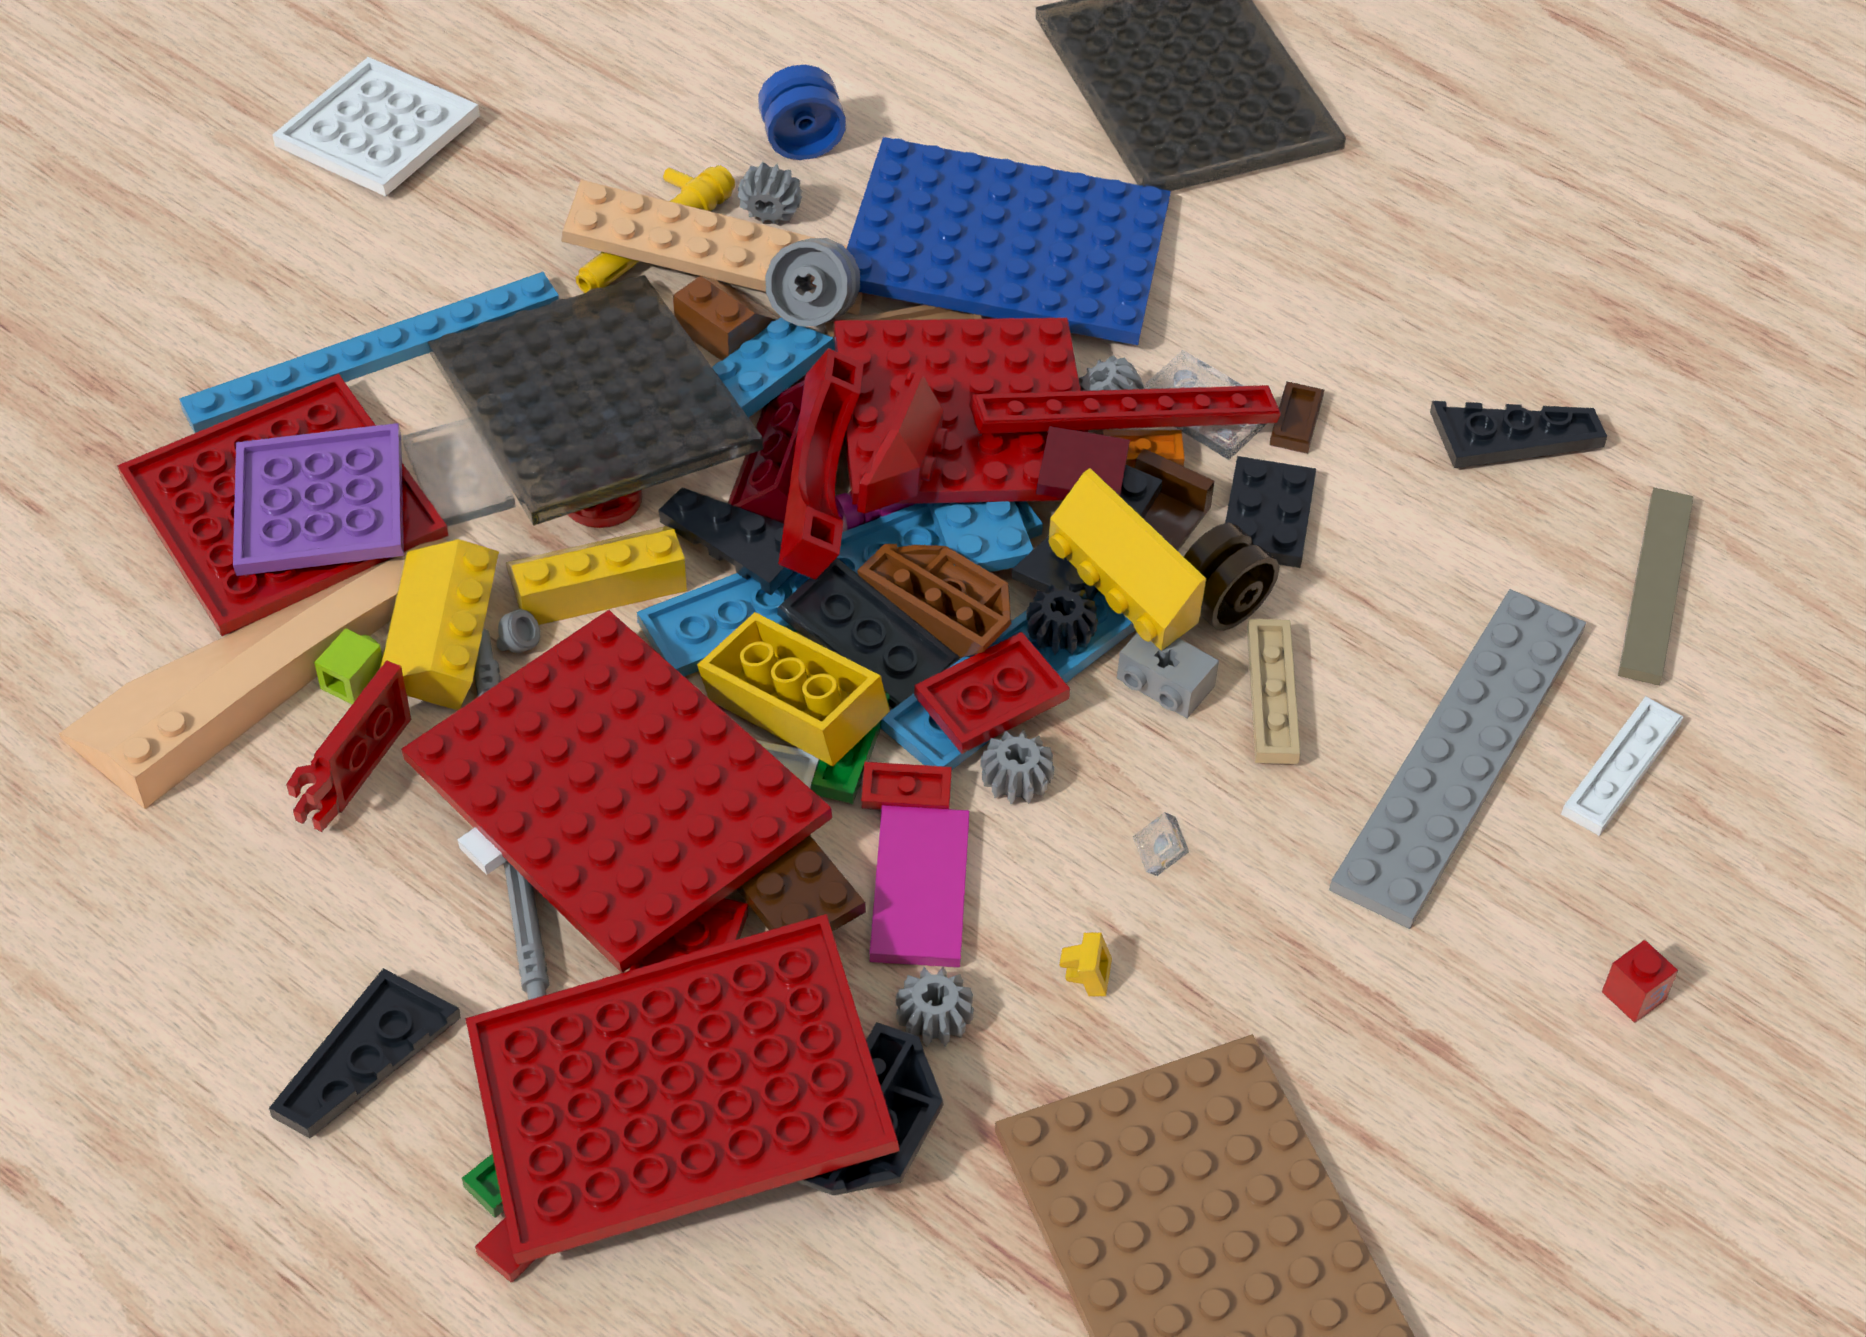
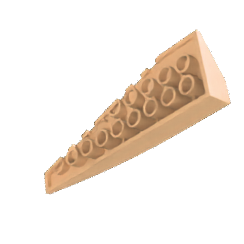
(197, 705)

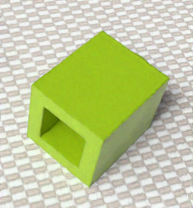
(348, 665)

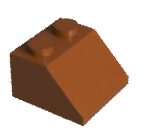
(719, 315)

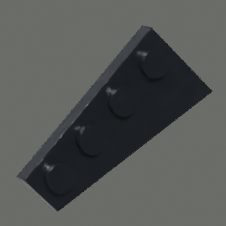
(729, 534)
(1045, 568)

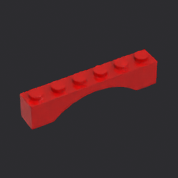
(811, 519)

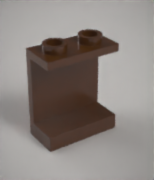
(1183, 498)

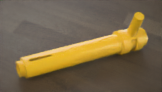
(703, 192)

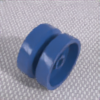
(801, 112)

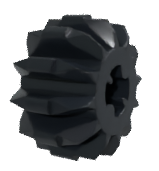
(1061, 619)

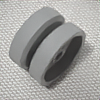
(790, 284)

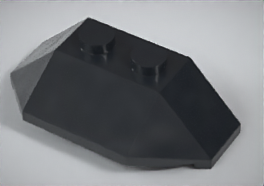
(912, 1106)

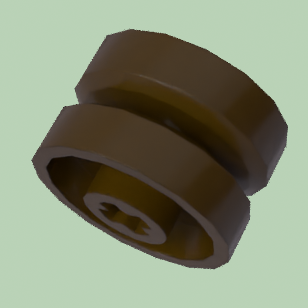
(1235, 573)

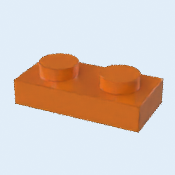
(1161, 442)

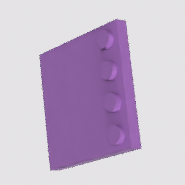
(318, 499)

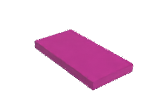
(920, 886)

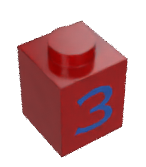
(1639, 981)

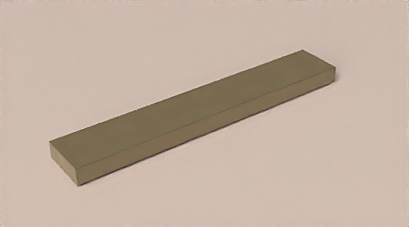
(1656, 587)

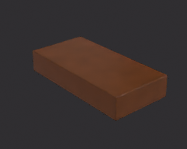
(1298, 417)

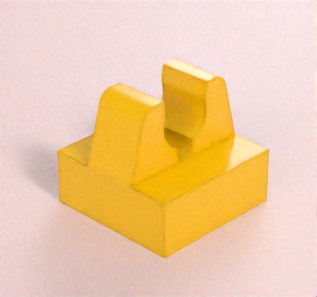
(1088, 963)

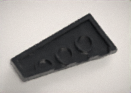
(1513, 433)
(365, 1047)

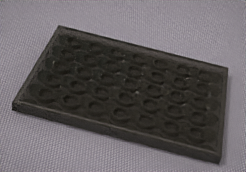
(1189, 87)
(593, 398)

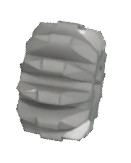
(769, 193)
(1111, 375)
(1017, 767)
(934, 1006)

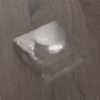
(1161, 844)

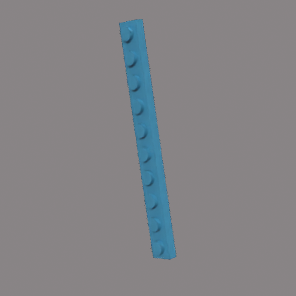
(365, 352)

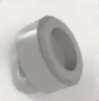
(518, 632)

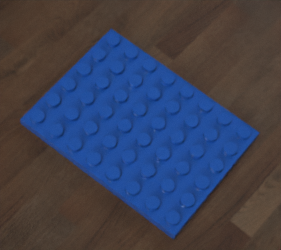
(1008, 239)

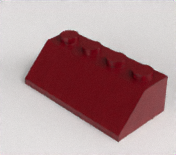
(766, 474)

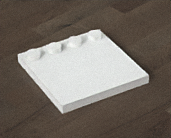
(376, 126)

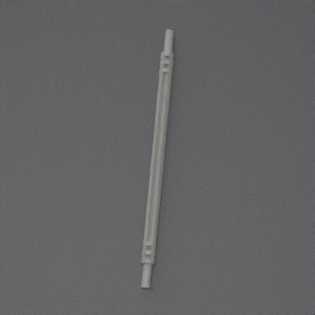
(521, 893)

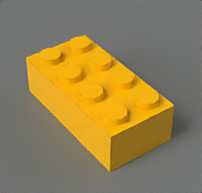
(794, 688)

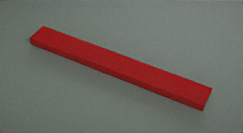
(1124, 409)

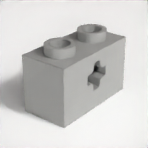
(1173, 677)

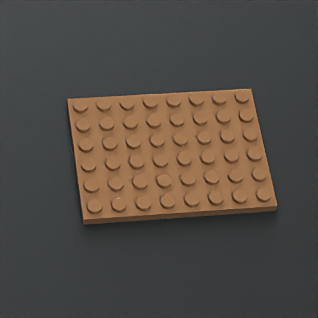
(1196, 1207)

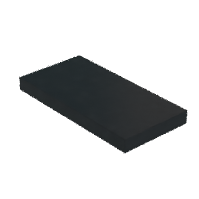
(867, 628)

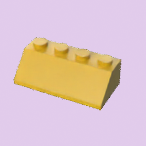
(1127, 561)
(599, 575)
(440, 619)

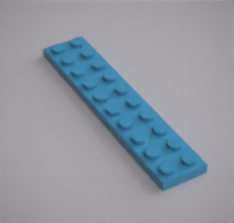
(699, 620)

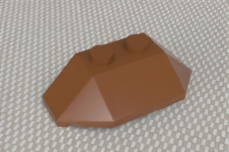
(954, 603)

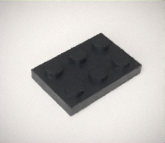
(1272, 506)

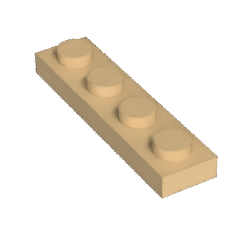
(1273, 691)

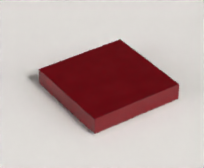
(1072, 453)

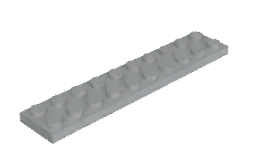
(1457, 759)

